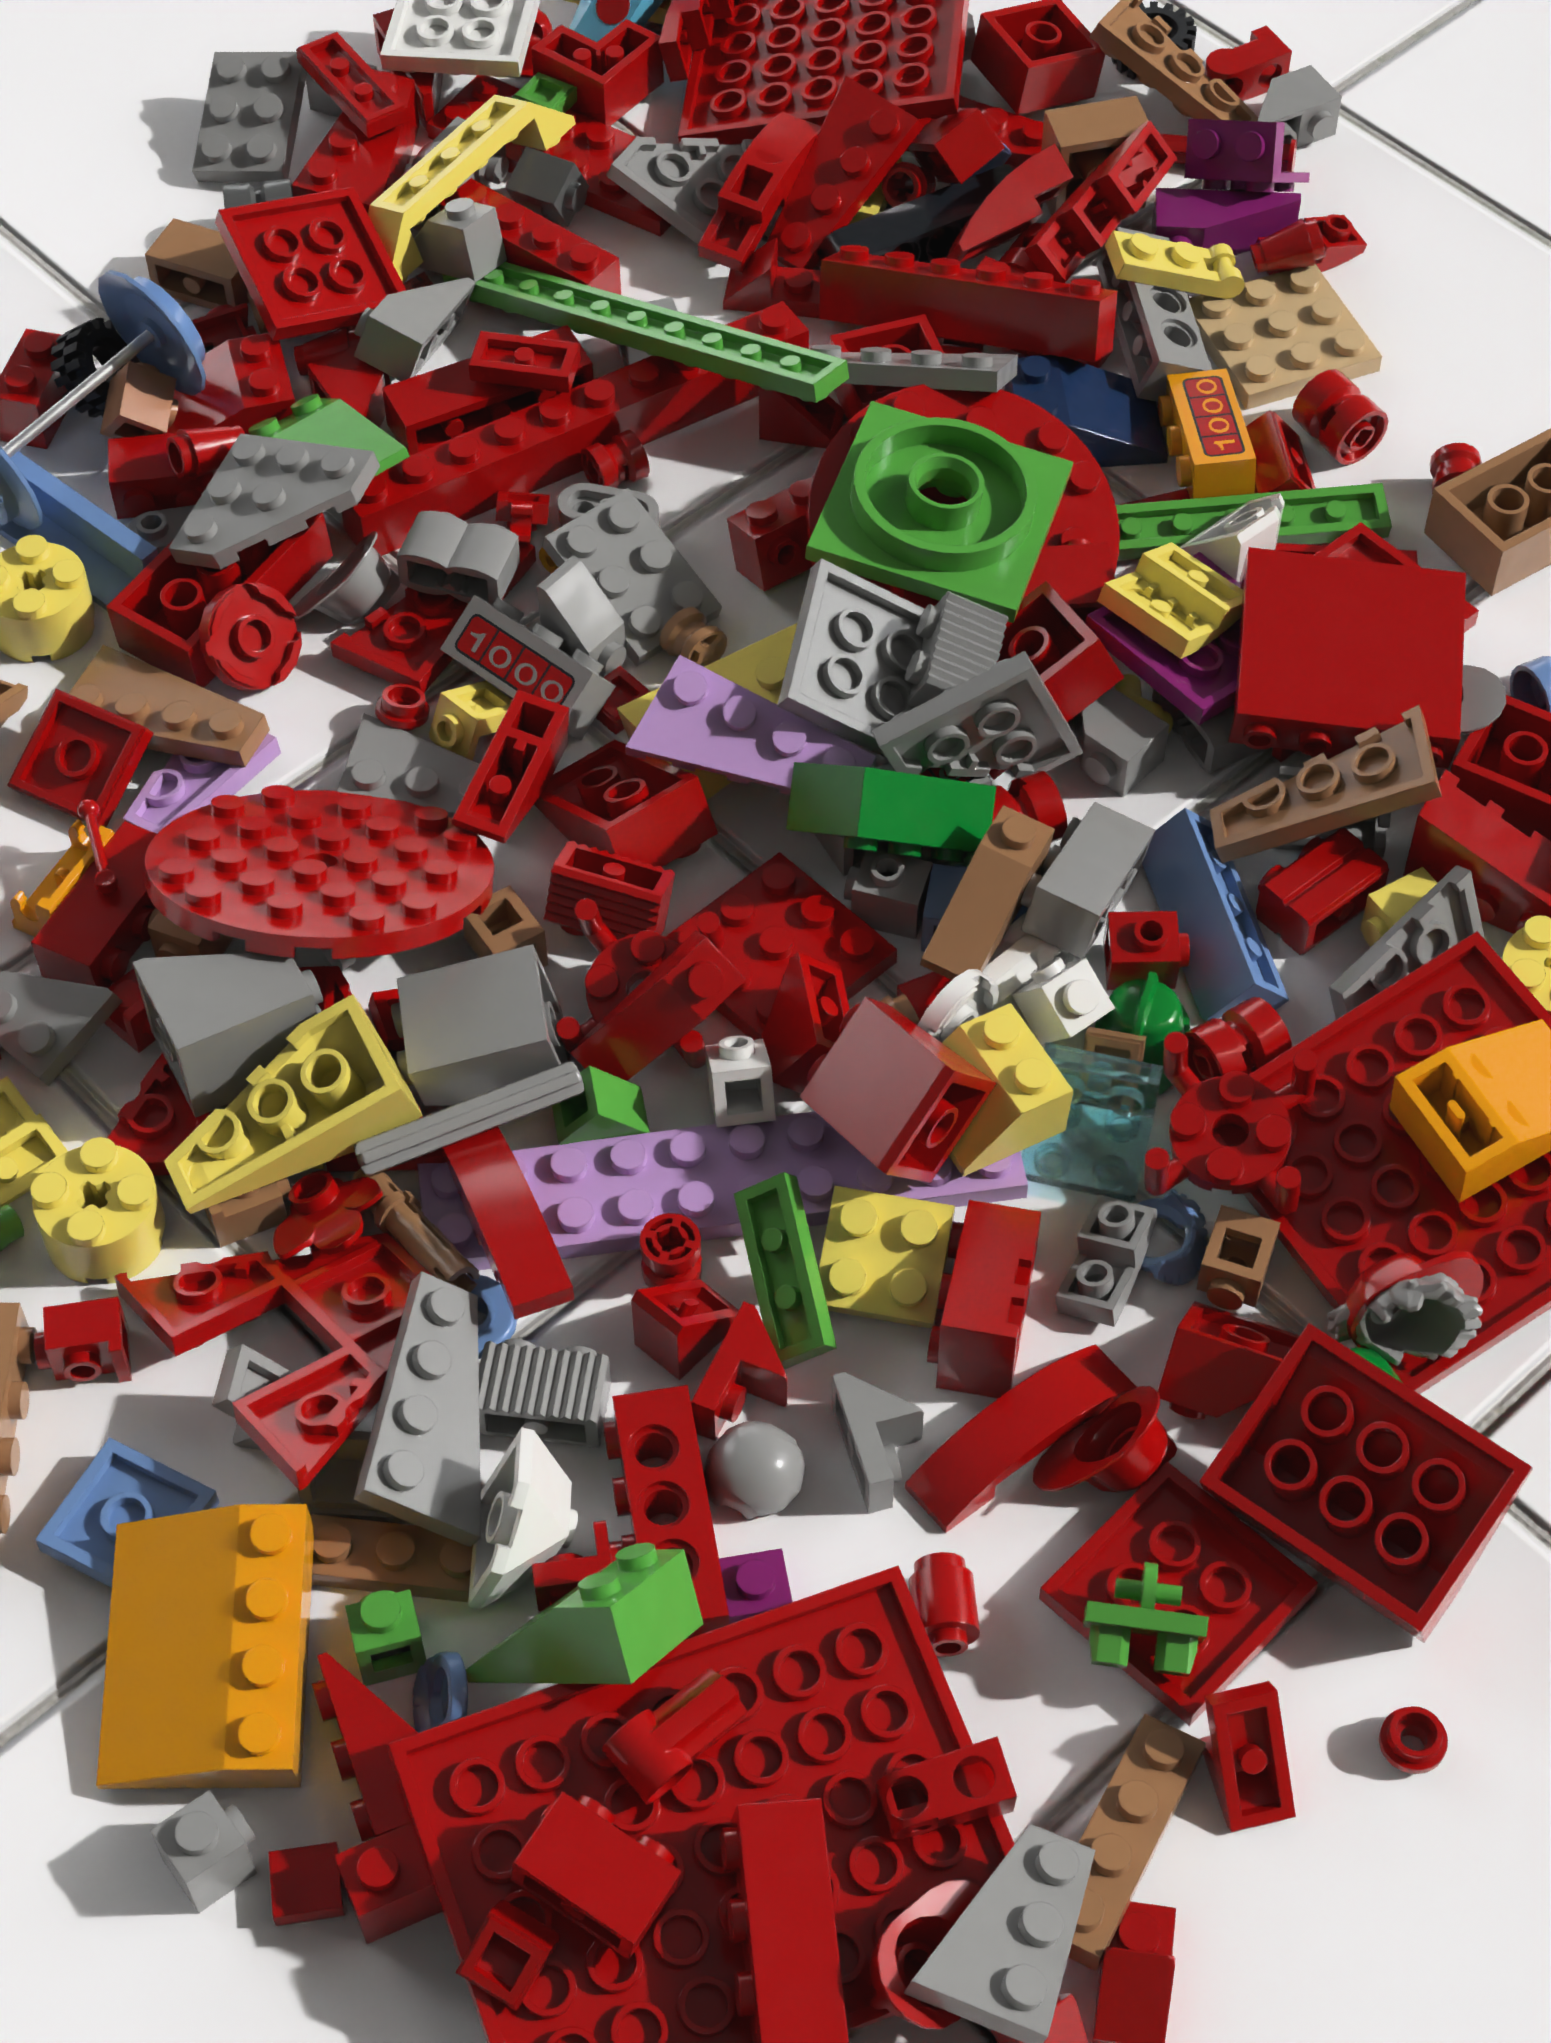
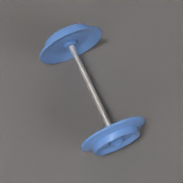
(154, 332)

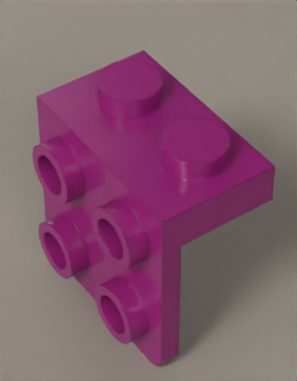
(1239, 156)

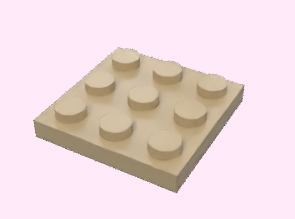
(1283, 335)

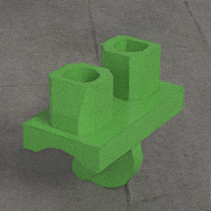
(1175, 1632)

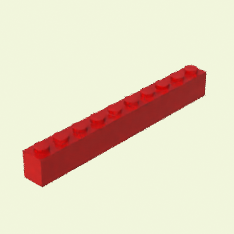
(546, 438)

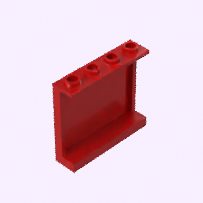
(1346, 650)

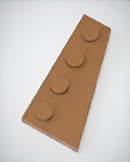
(1160, 64)

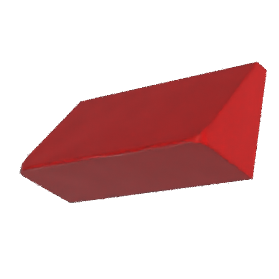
(1279, 455)

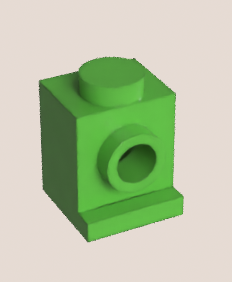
(382, 1624)

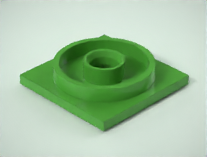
(897, 536)

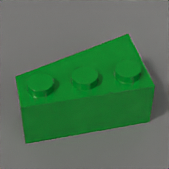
(890, 808)

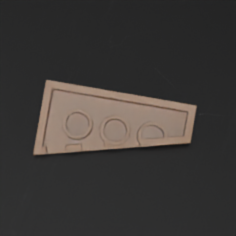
(178, 712)
(1363, 782)

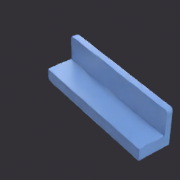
(104, 545)
(1225, 940)

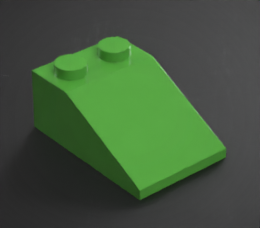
(333, 424)
(604, 1627)

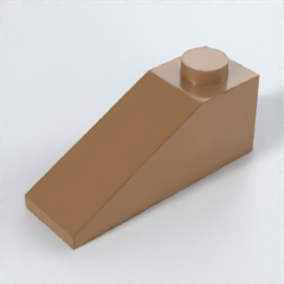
(988, 894)

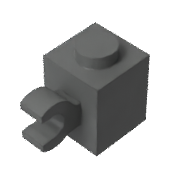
(548, 186)

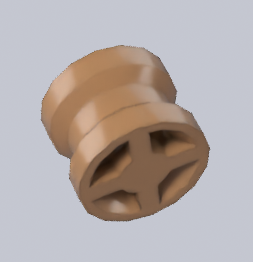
(692, 638)

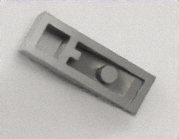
(411, 326)

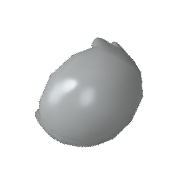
(754, 1469)

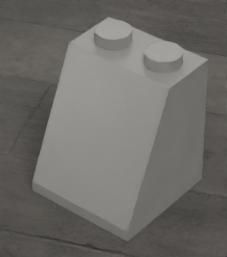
(223, 1017)
(477, 1026)

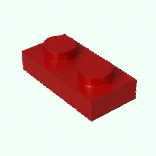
(524, 361)

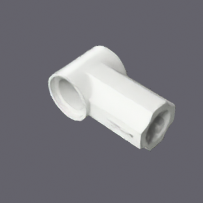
(1017, 959)

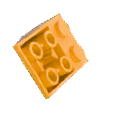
(1480, 1106)

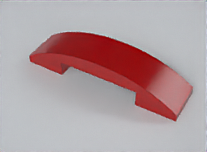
(1014, 1431)

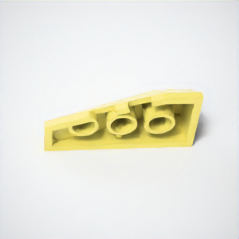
(298, 1111)

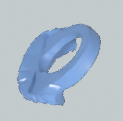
(1182, 1264)
(433, 1681)

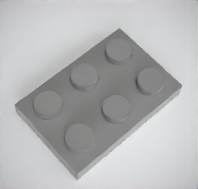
(249, 117)
(634, 569)

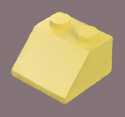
(1030, 1091)

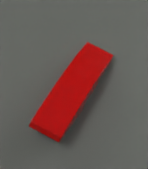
(689, 28)
(1101, 203)
(508, 1223)

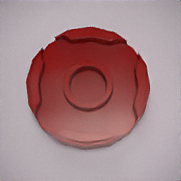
(250, 636)

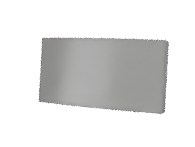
(1108, 1260)

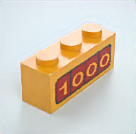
(1207, 434)

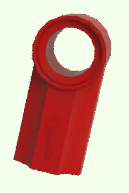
(660, 1745)

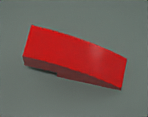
(1013, 204)

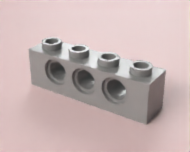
(1154, 330)

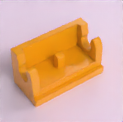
(35, 912)

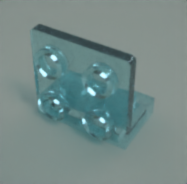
(1105, 1125)

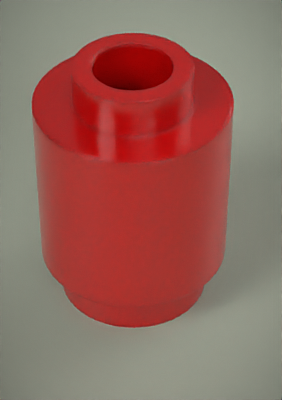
(945, 1602)

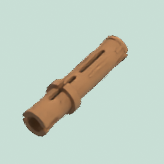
(402, 1217)

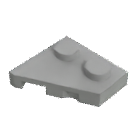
(49, 1020)

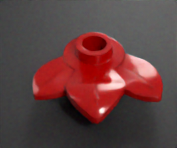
(325, 1214)

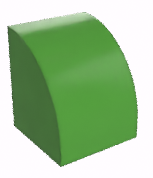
(603, 1110)

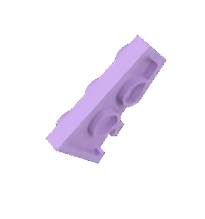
(192, 784)

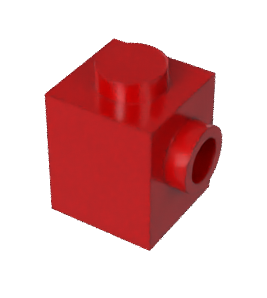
(1142, 944)

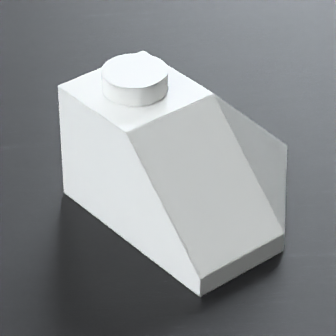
(1250, 525)
(522, 1519)

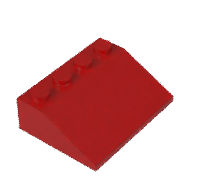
(1366, 1481)

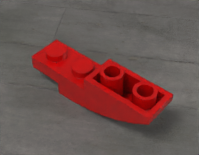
(756, 190)

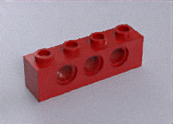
(664, 1427)

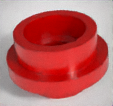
(402, 707)
(1418, 1723)

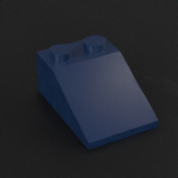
(1096, 407)

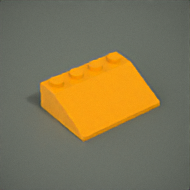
(208, 1650)

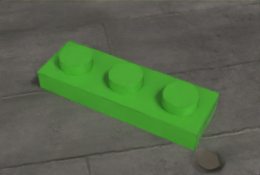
(785, 1269)

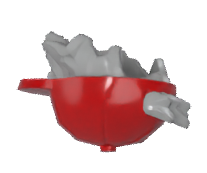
(1412, 1306)

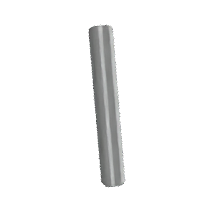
(468, 1118)

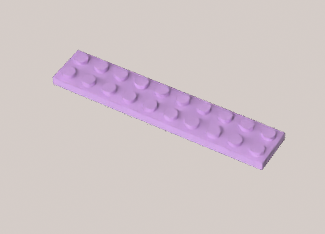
(608, 1188)

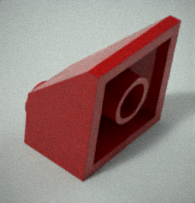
(1220, 1361)

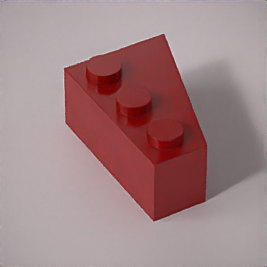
(1506, 865)

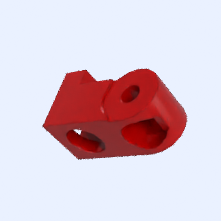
(1250, 66)
(948, 1790)

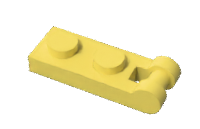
(1175, 265)

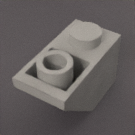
(1304, 104)

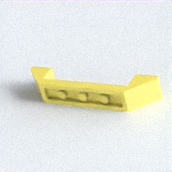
(452, 162)

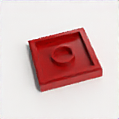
(80, 756)

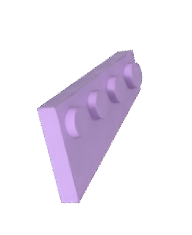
(733, 732)

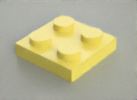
(885, 1256)

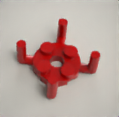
(621, 965)
(1236, 1101)

